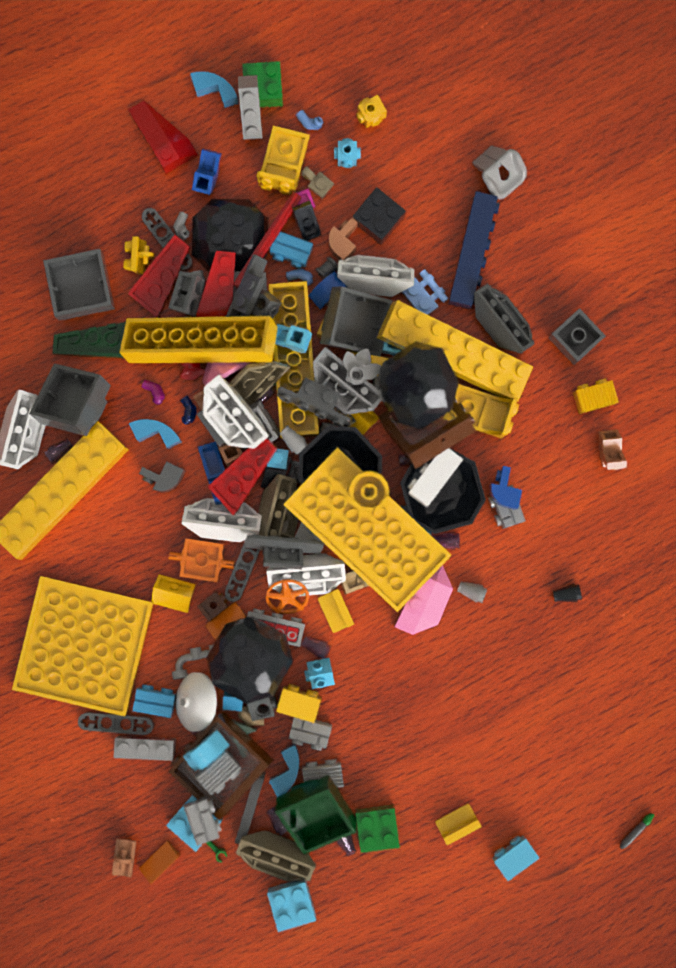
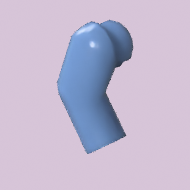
(309, 123)
(300, 274)

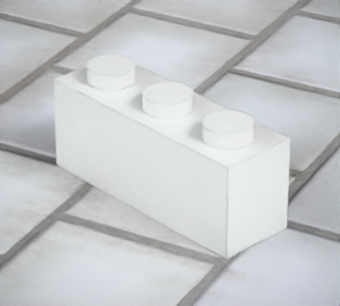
(434, 477)

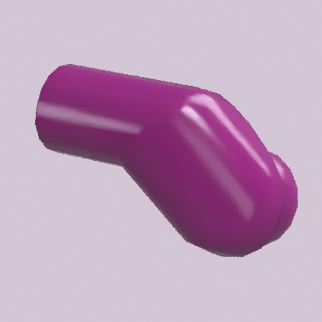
(156, 390)

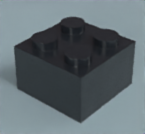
(379, 216)

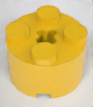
(369, 502)

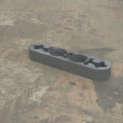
(162, 240)
(247, 567)
(116, 723)
(250, 808)

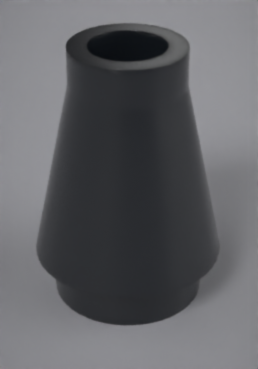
(568, 594)

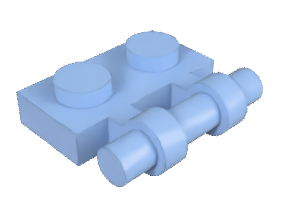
(419, 296)

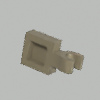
(318, 183)

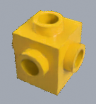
(371, 111)

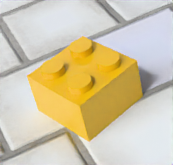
(299, 703)

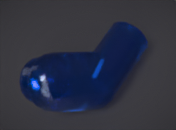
(190, 410)

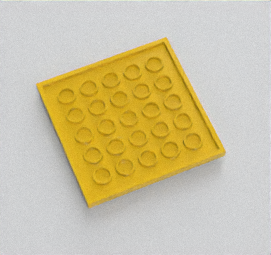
(82, 646)

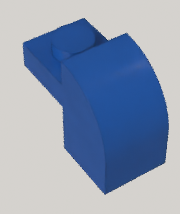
(207, 172)
(321, 293)
(503, 495)

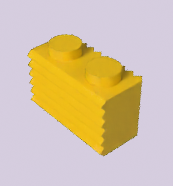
(595, 396)

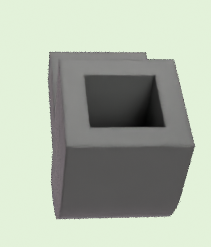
(167, 480)

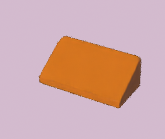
(229, 615)
(159, 862)

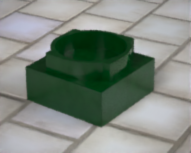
(315, 814)

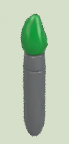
(636, 831)

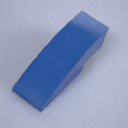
(212, 463)

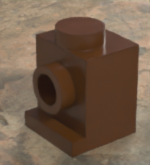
(211, 613)

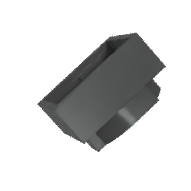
(79, 284)
(354, 320)
(71, 400)

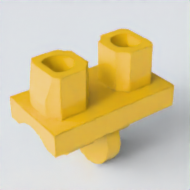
(139, 257)

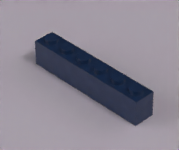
(473, 250)

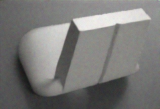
(489, 165)

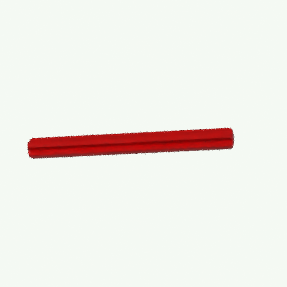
(272, 232)

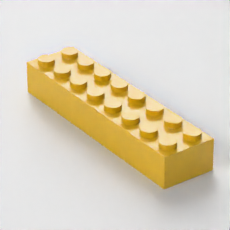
(294, 312)
(199, 340)
(468, 356)
(60, 490)

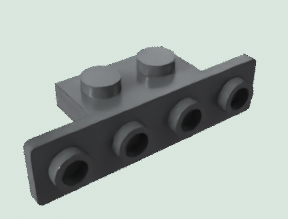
(249, 288)
(316, 399)
(283, 552)

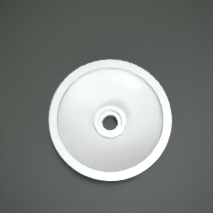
(196, 702)

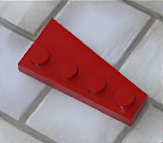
(158, 279)
(219, 286)
(240, 477)

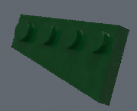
(91, 342)

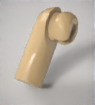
(245, 716)

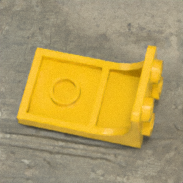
(283, 160)
(490, 412)

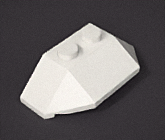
(375, 275)
(232, 415)
(20, 432)
(218, 523)
(319, 574)

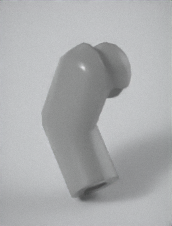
(179, 226)

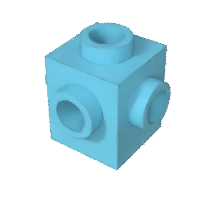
(347, 159)
(319, 673)

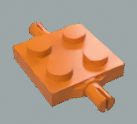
(201, 560)

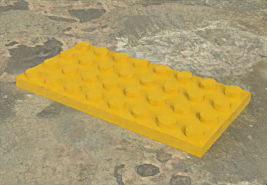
(378, 545)

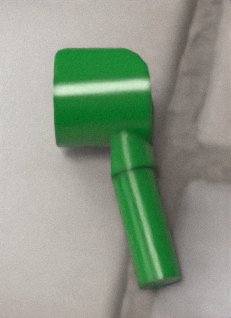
(217, 851)

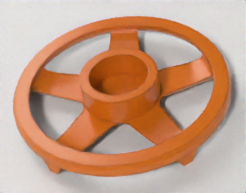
(287, 596)

